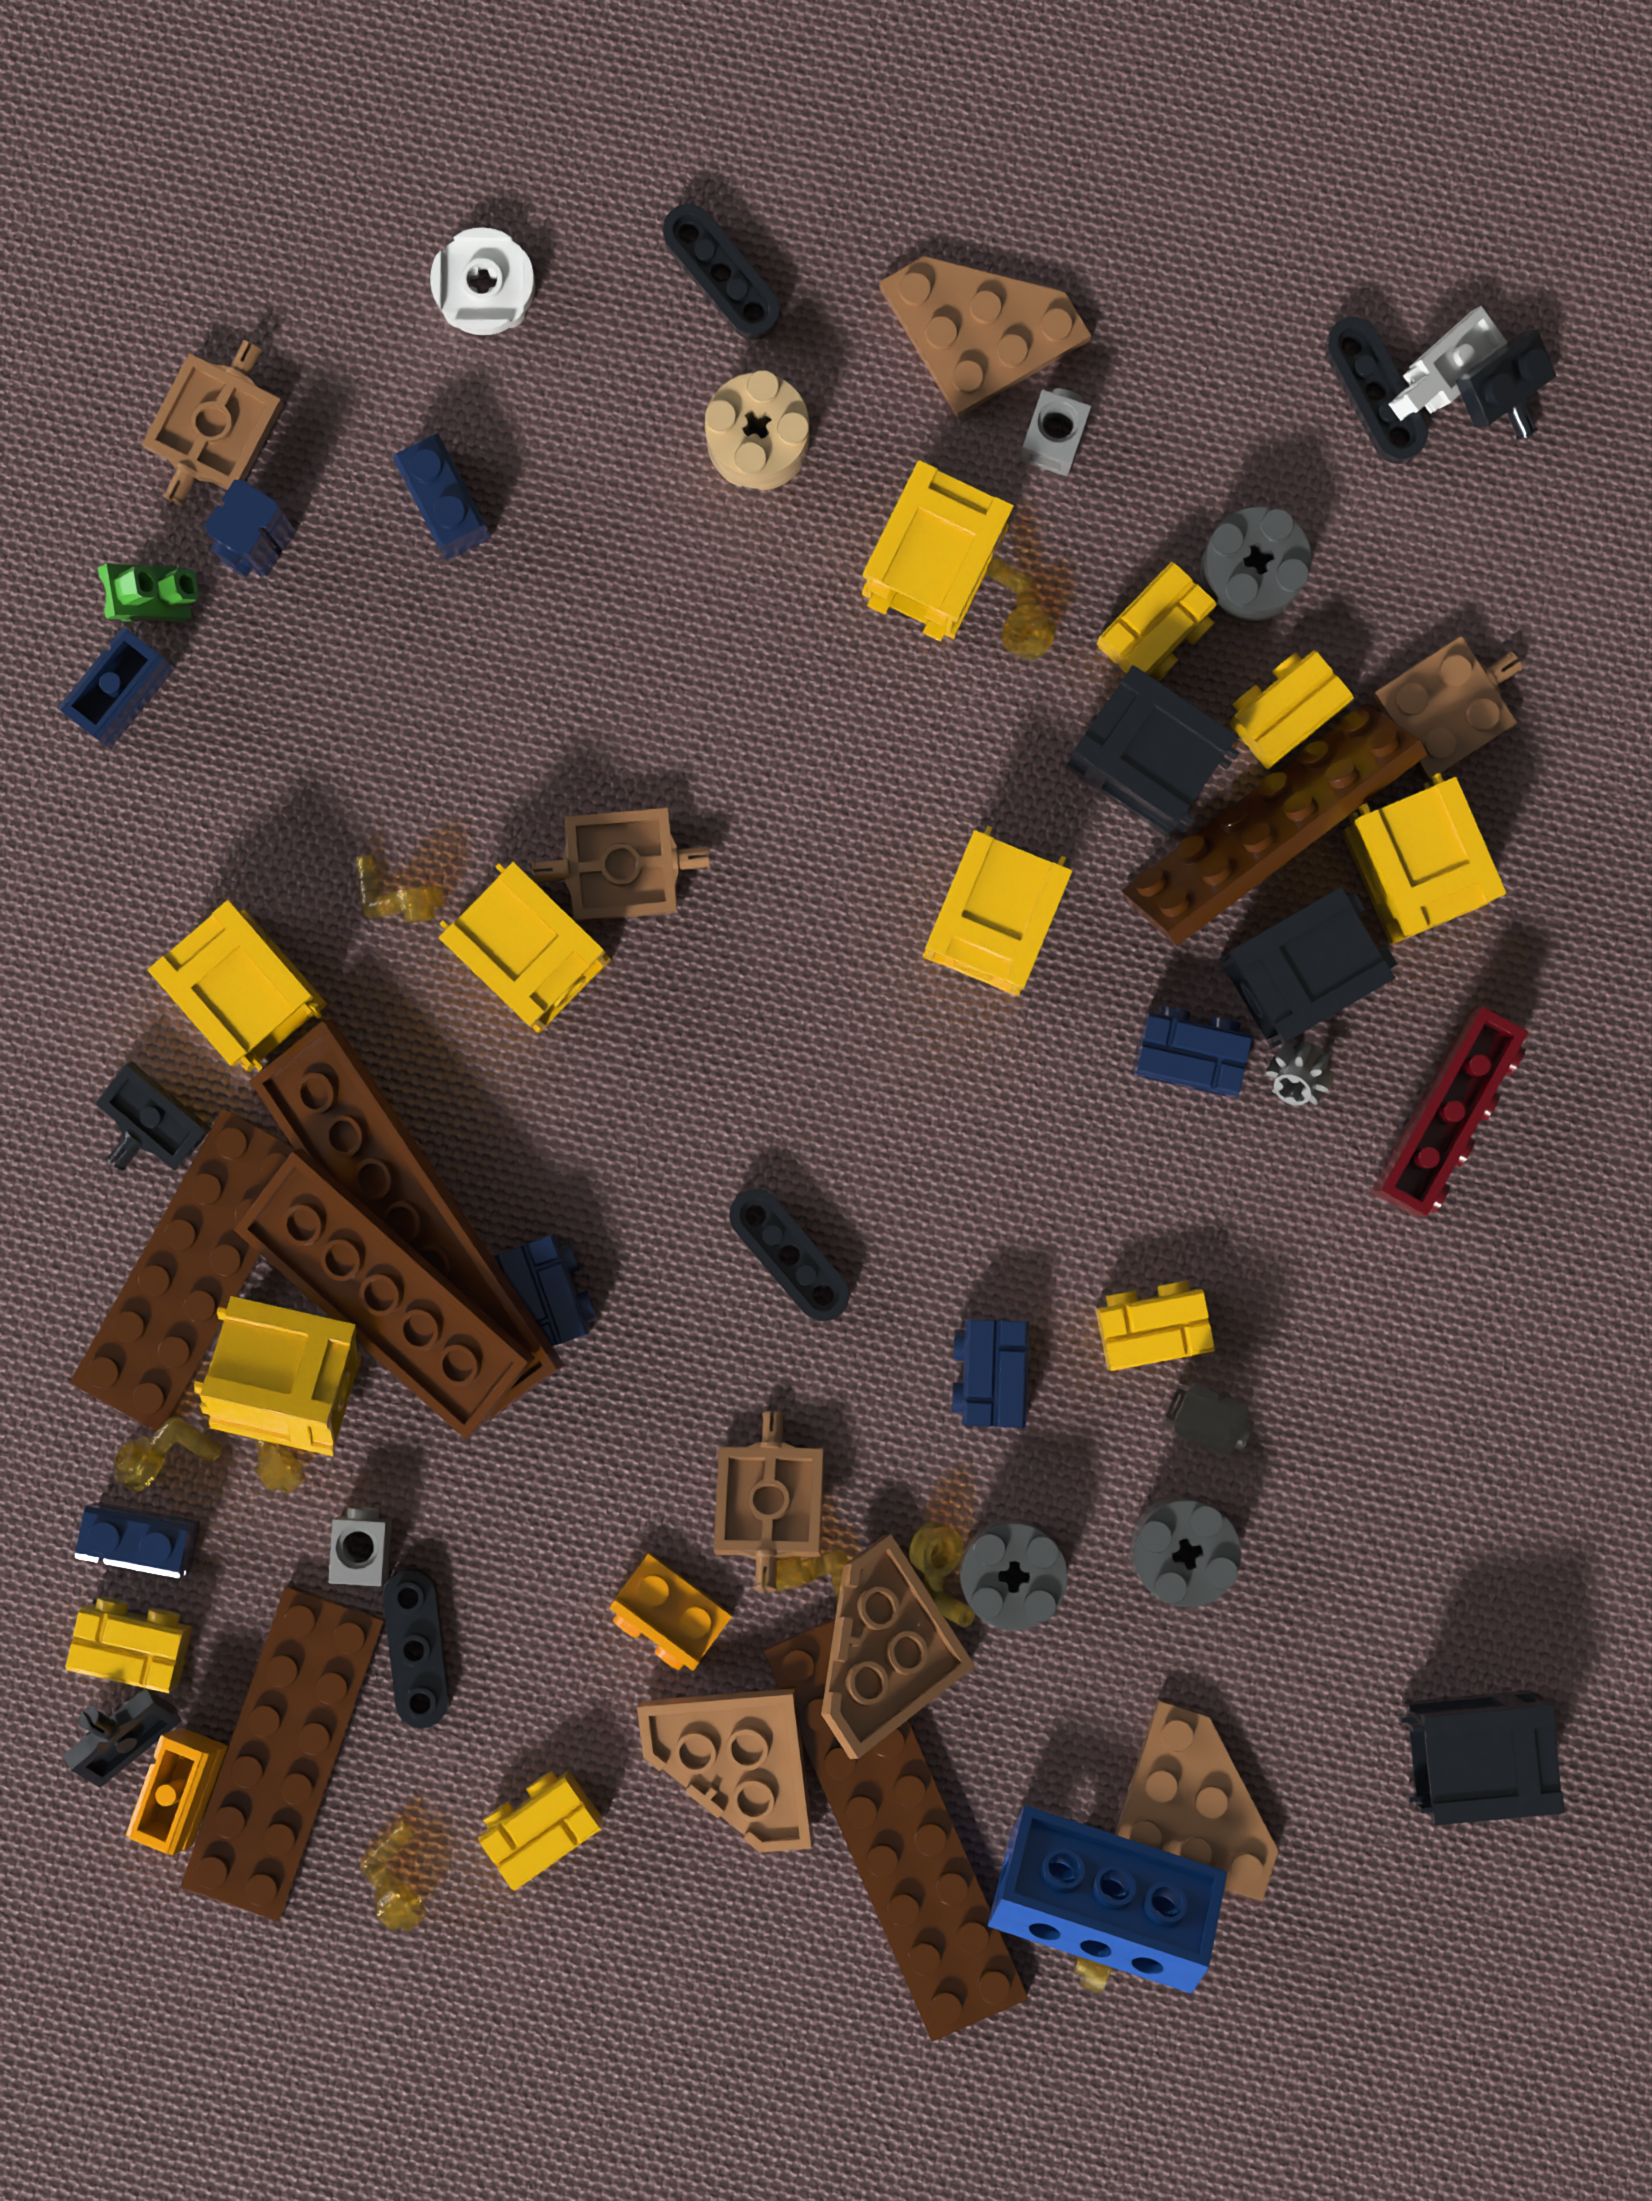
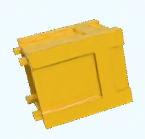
(935, 550)
(1422, 859)
(997, 913)
(525, 947)
(237, 987)
(280, 1375)

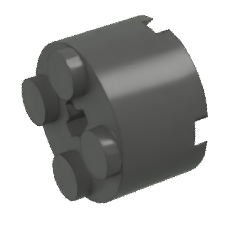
(1268, 537)
(1211, 1566)
(1033, 1597)

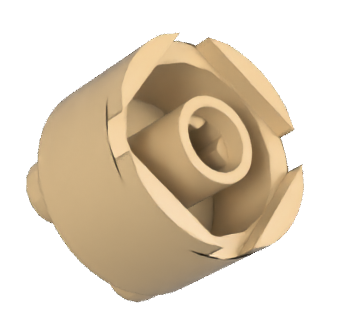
(764, 402)

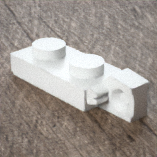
(1435, 373)

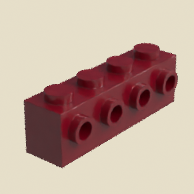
(1449, 1113)

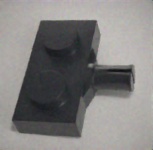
(1507, 382)
(150, 1120)
(121, 1737)

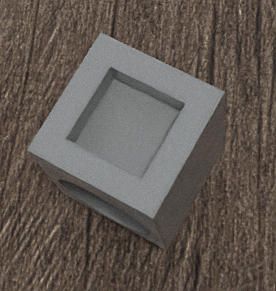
(1050, 452)
(347, 1568)

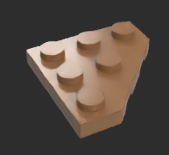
(980, 327)
(886, 1649)
(736, 1760)
(1195, 1802)

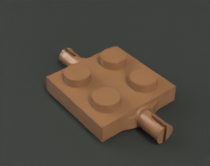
(212, 422)
(1449, 703)
(621, 864)
(769, 1501)

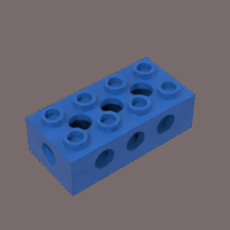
(1108, 1899)

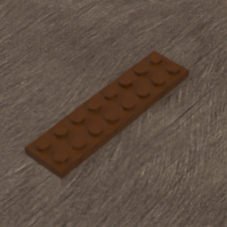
(349, 1128)
(904, 1854)

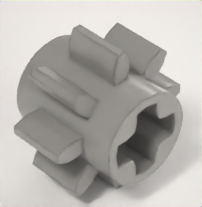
(1300, 1073)

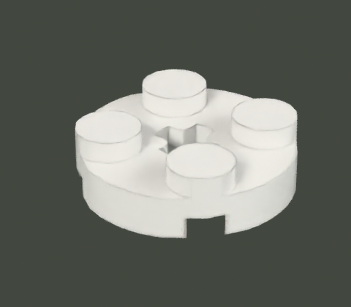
(461, 261)

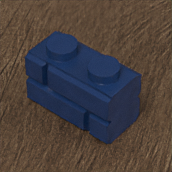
(441, 496)
(249, 530)
(116, 688)
(1192, 1053)
(547, 1288)
(993, 1373)
(137, 1539)

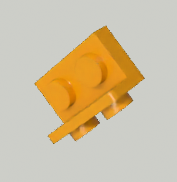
(669, 1613)

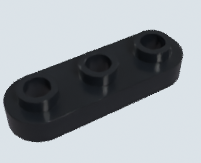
(716, 251)
(1374, 368)
(775, 1233)
(422, 1624)

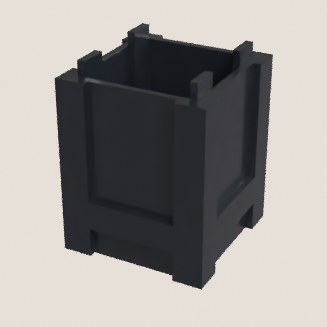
(1152, 752)
(1308, 967)
(1484, 1757)

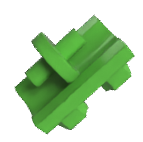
(148, 592)

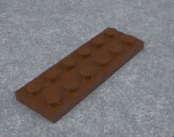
(1273, 823)
(187, 1270)
(394, 1296)
(282, 1753)

